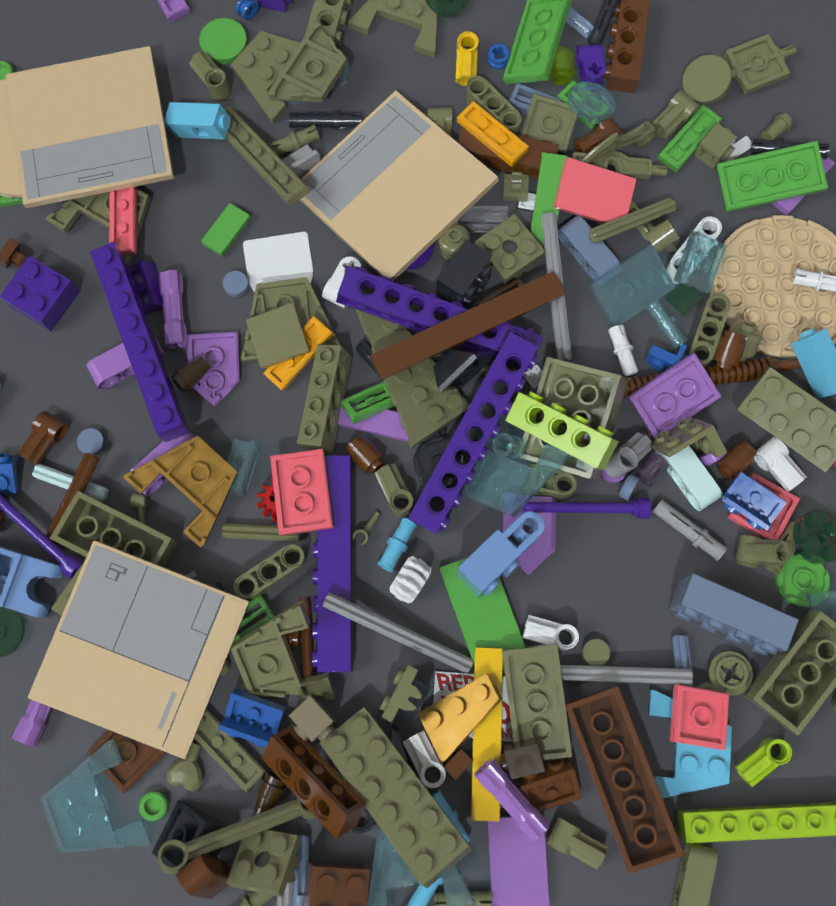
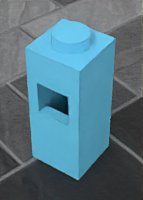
(197, 120)
(818, 360)

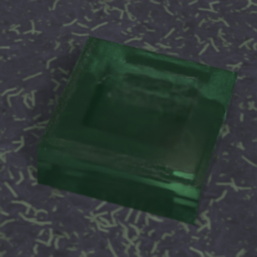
(683, 299)

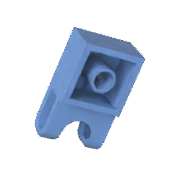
(500, 554)
(18, 579)

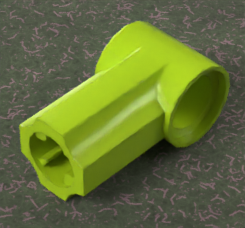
(760, 762)

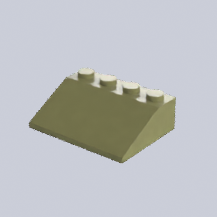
(583, 392)

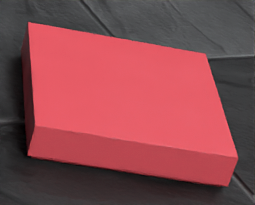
(782, 518)
(699, 717)

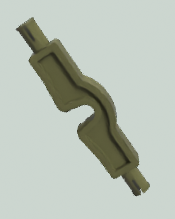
(632, 167)

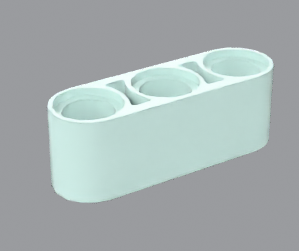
(693, 478)

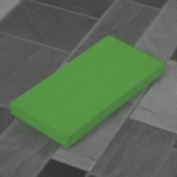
(536, 41)
(772, 176)
(483, 620)

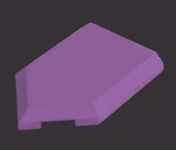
(222, 355)
(546, 542)

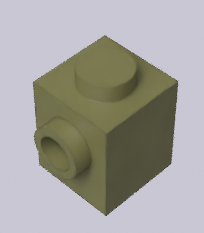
(716, 146)

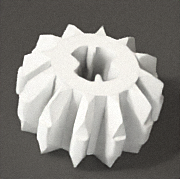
(410, 579)

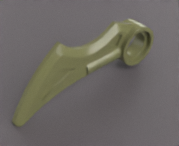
(640, 136)

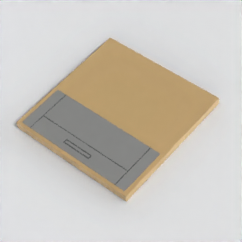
(88, 127)
(395, 186)

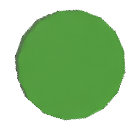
(223, 40)
(801, 578)

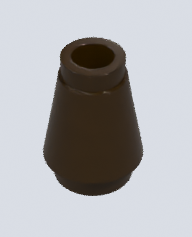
(190, 374)
(269, 792)

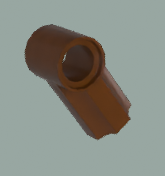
(601, 132)
(46, 431)

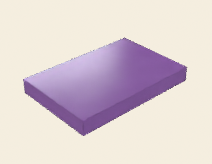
(674, 395)
(516, 866)

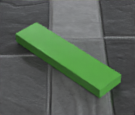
(547, 186)

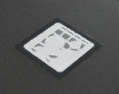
(529, 205)
(533, 376)

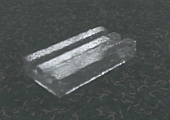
(483, 215)

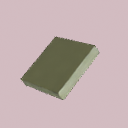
(550, 121)
(277, 335)

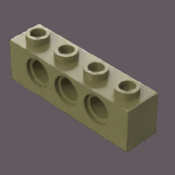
(333, 14)
(324, 398)

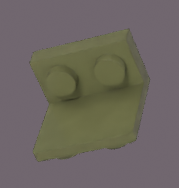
(689, 432)

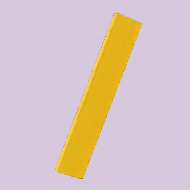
(487, 737)

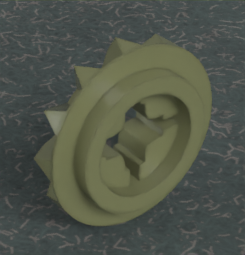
(742, 671)

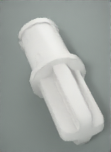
(814, 280)
(623, 350)

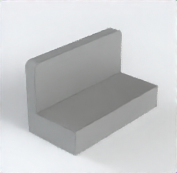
(302, 160)

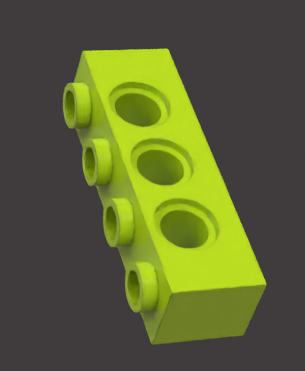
(524, 414)

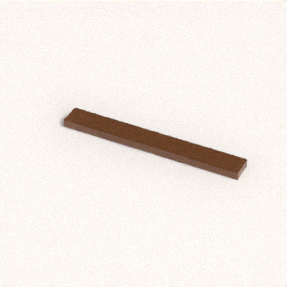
(466, 325)

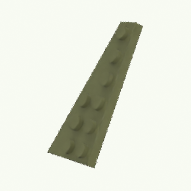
(414, 391)

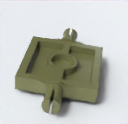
(758, 63)

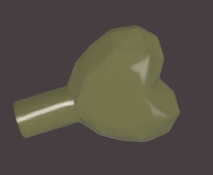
(187, 771)

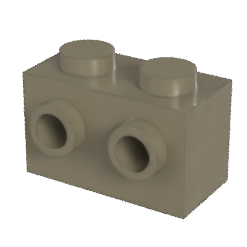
(313, 720)

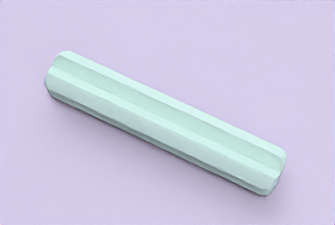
(64, 480)

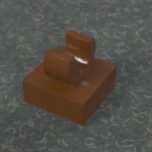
(10, 253)

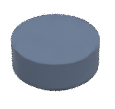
(235, 284)
(91, 441)
(628, 487)

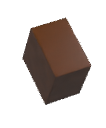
(457, 764)

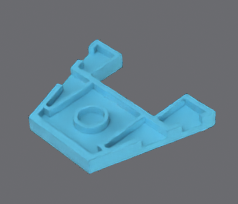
(693, 766)

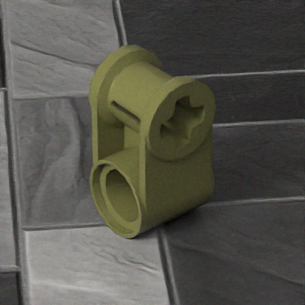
(550, 487)

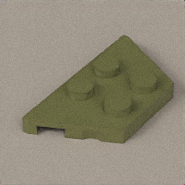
(310, 69)

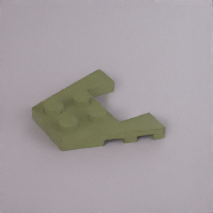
(408, 12)
(260, 67)
(98, 209)
(280, 293)
(269, 663)

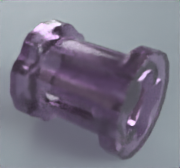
(651, 469)

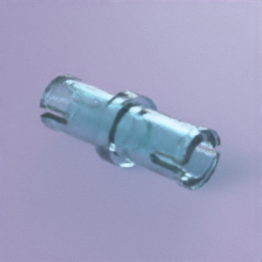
(666, 324)

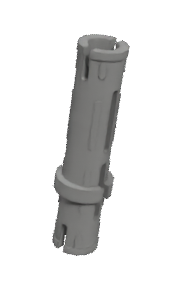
(690, 530)

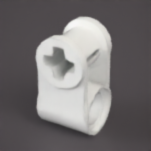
(332, 286)

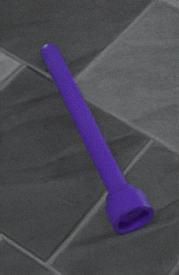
(640, 507)
(68, 562)

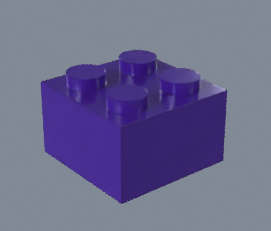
(39, 293)

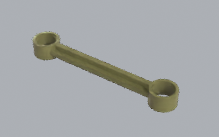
(233, 833)

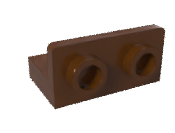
(552, 787)

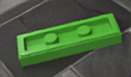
(688, 138)

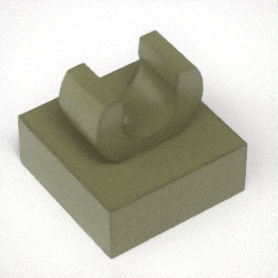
(516, 187)

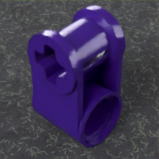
(591, 63)

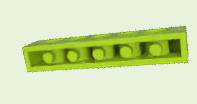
(756, 822)

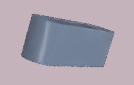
(592, 257)

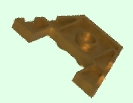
(198, 474)

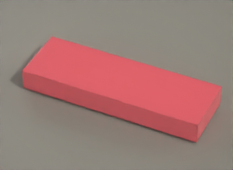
(124, 219)

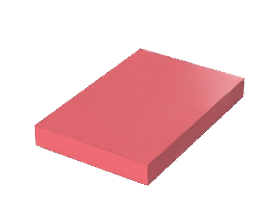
(593, 191)
(301, 492)

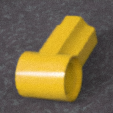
(466, 58)

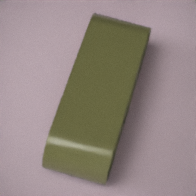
(490, 97)
(711, 319)
(276, 560)
(695, 876)

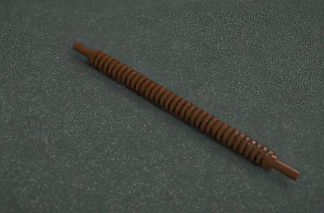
(746, 371)

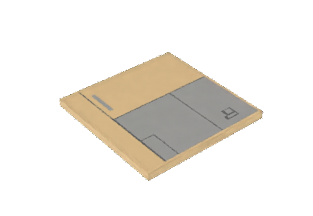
(139, 649)

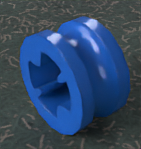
(247, 9)
(501, 62)

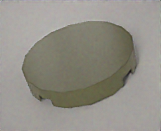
(707, 79)

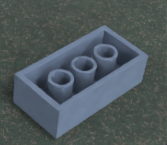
(733, 615)

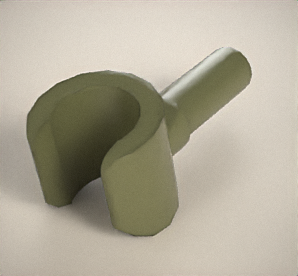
(141, 502)
(367, 528)

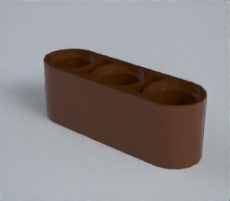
(204, 876)

